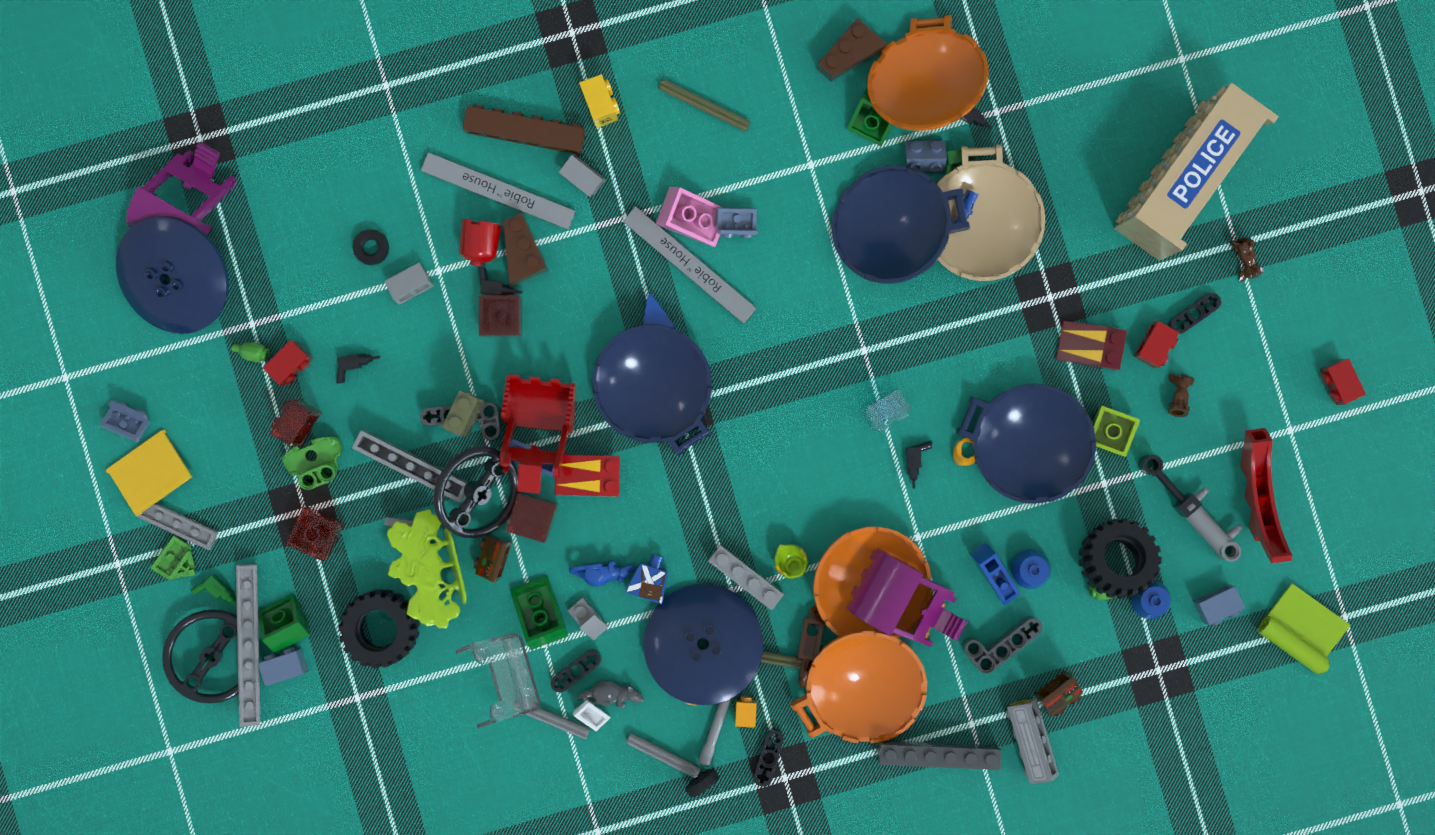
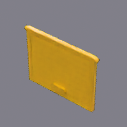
(149, 472)

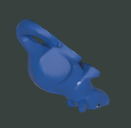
(598, 575)

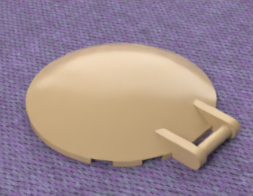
(1004, 221)

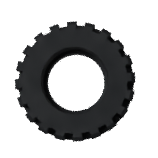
(1142, 548)
(353, 633)

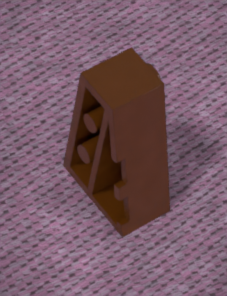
(851, 49)
(522, 251)

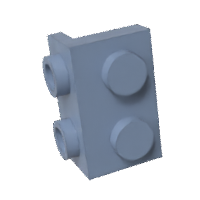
(926, 155)
(736, 221)
(125, 421)

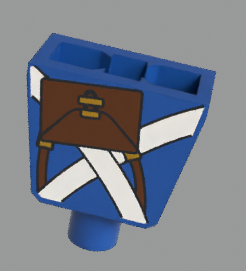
(649, 580)

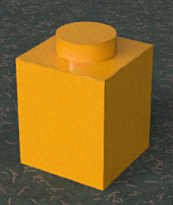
(745, 712)

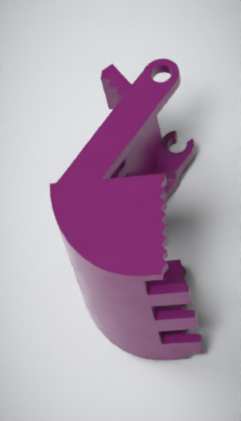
(147, 204)
(886, 593)

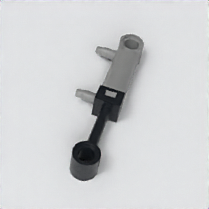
(1190, 508)

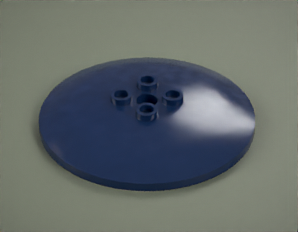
(195, 270)
(711, 673)

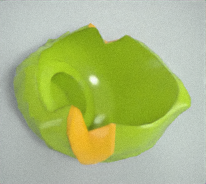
(790, 561)

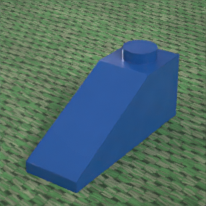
(995, 573)

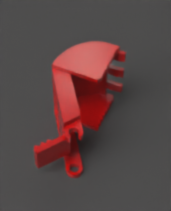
(536, 406)

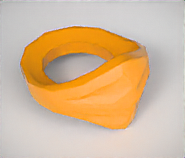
(957, 456)

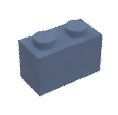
(1219, 605)
(283, 667)

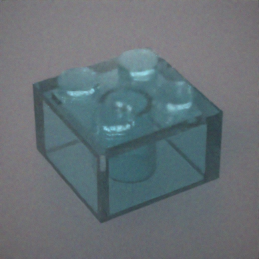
(886, 410)

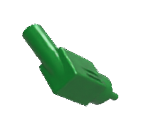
(954, 158)
(216, 589)

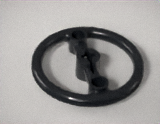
(475, 492)
(183, 687)

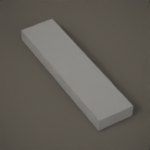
(180, 525)

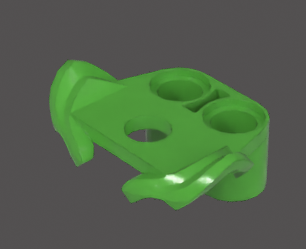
(327, 451)

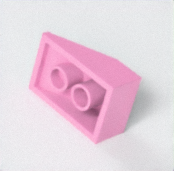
(689, 216)

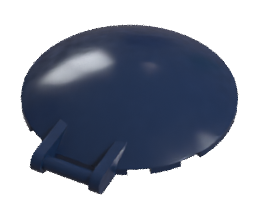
(894, 224)
(653, 386)
(1032, 442)

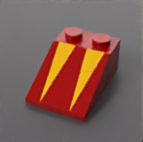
(588, 476)

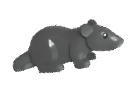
(607, 692)

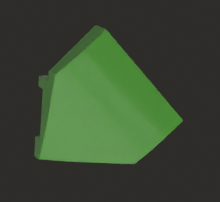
(175, 560)

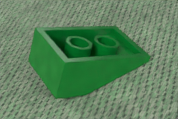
(538, 613)

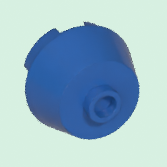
(1031, 569)
(1152, 601)

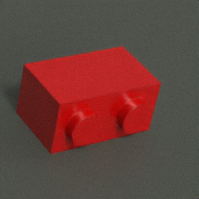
(1157, 344)
(288, 363)
(1342, 382)

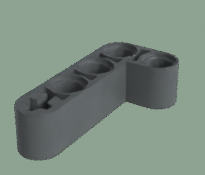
(485, 421)
(1006, 641)

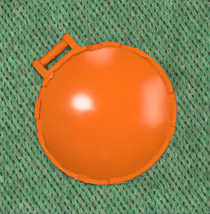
(928, 76)
(841, 571)
(863, 688)

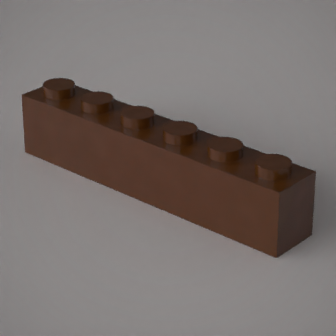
(524, 130)

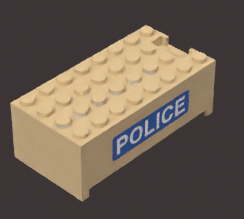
(1192, 171)

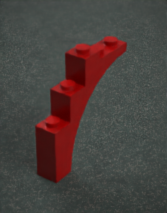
(1260, 497)

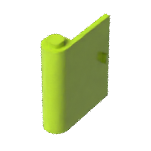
(1303, 628)

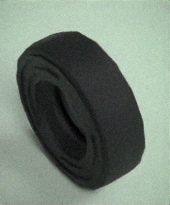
(358, 247)
(702, 782)

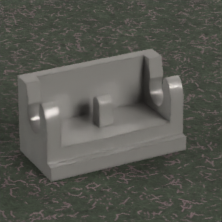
(582, 175)
(408, 283)

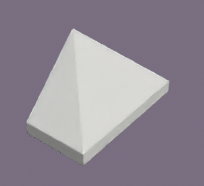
(591, 715)

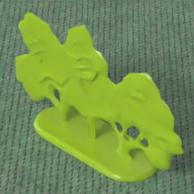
(422, 567)

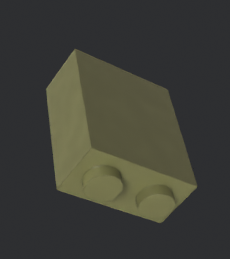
(463, 413)

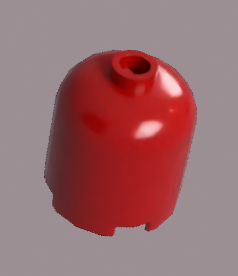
(479, 241)

